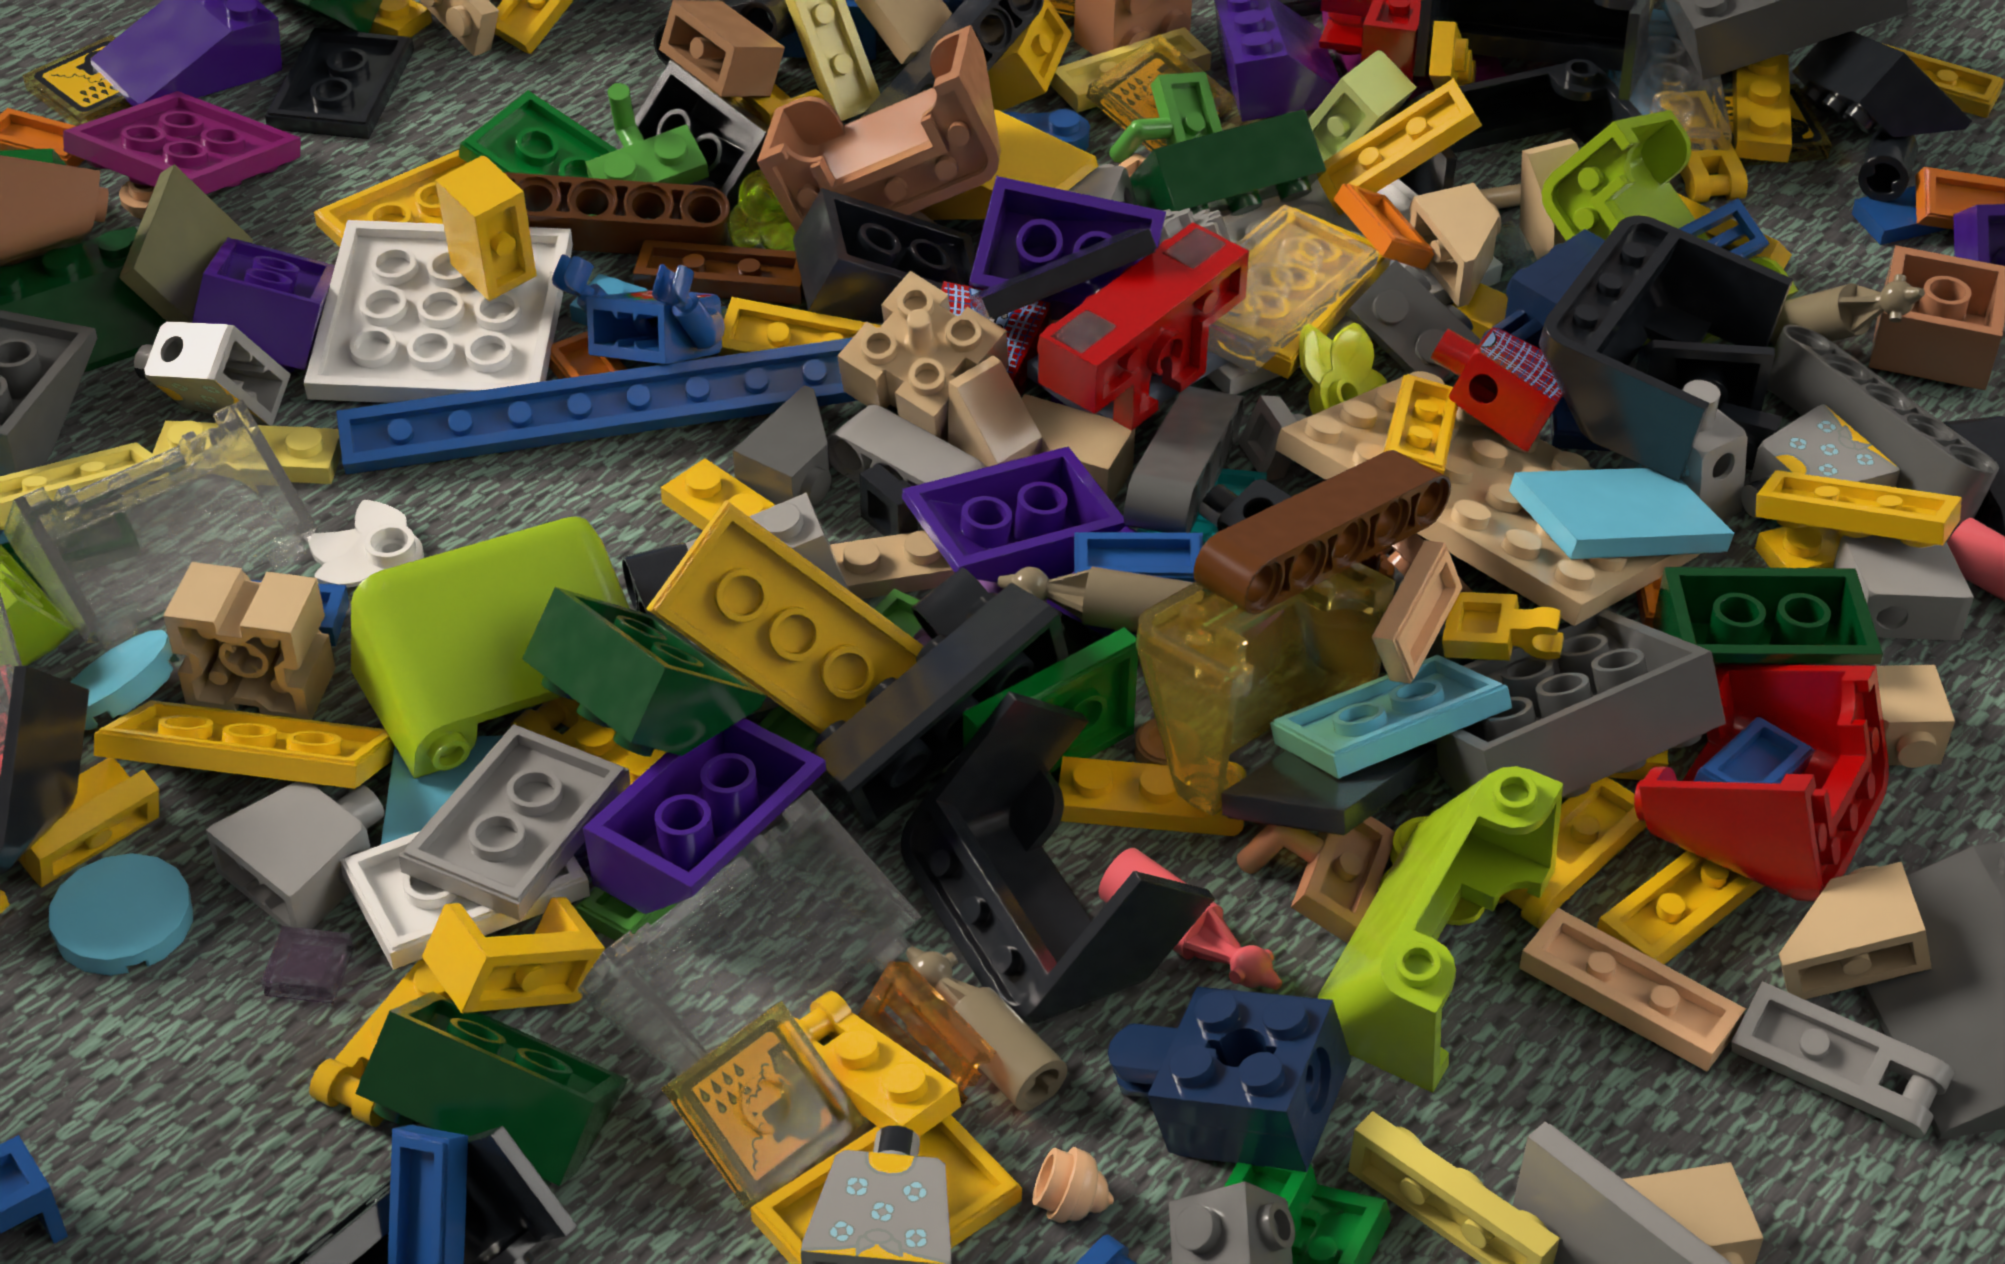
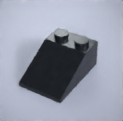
(860, 252)

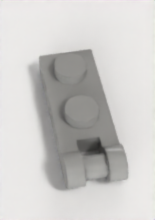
(1841, 1058)

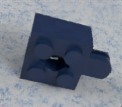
(1541, 285)
(1238, 1076)

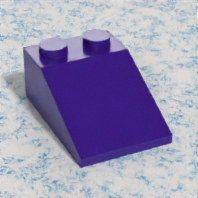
(192, 49)
(1041, 224)
(267, 297)
(1014, 514)

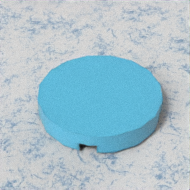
(126, 675)
(120, 913)

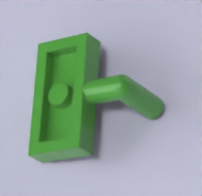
(1184, 113)
(660, 159)

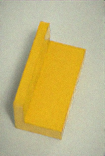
(104, 812)

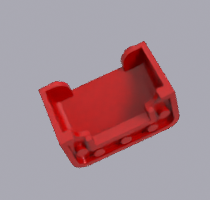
(1811, 822)

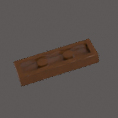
(725, 270)

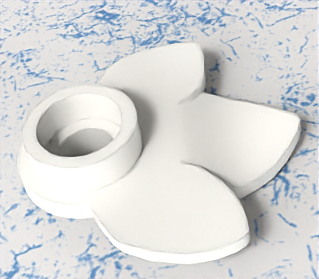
(374, 545)

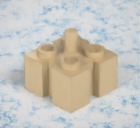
(918, 354)
(250, 641)

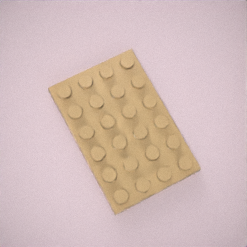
(1481, 516)

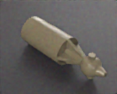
(1847, 309)
(1098, 594)
(1023, 1063)

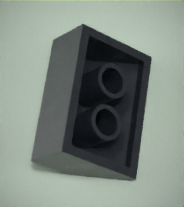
(1875, 88)
(721, 127)

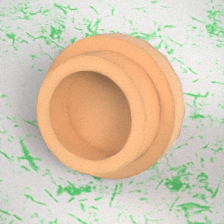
(1071, 1186)

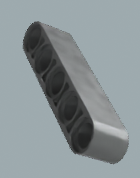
(1931, 455)
(1183, 461)

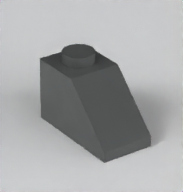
(787, 453)

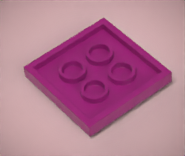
(200, 138)

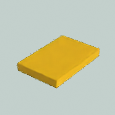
(975, 1189)

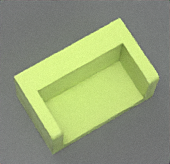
(1359, 103)

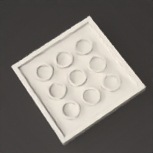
(416, 329)

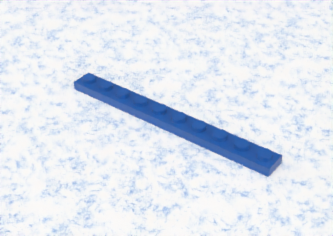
(587, 407)

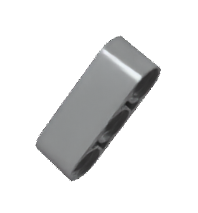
(898, 446)

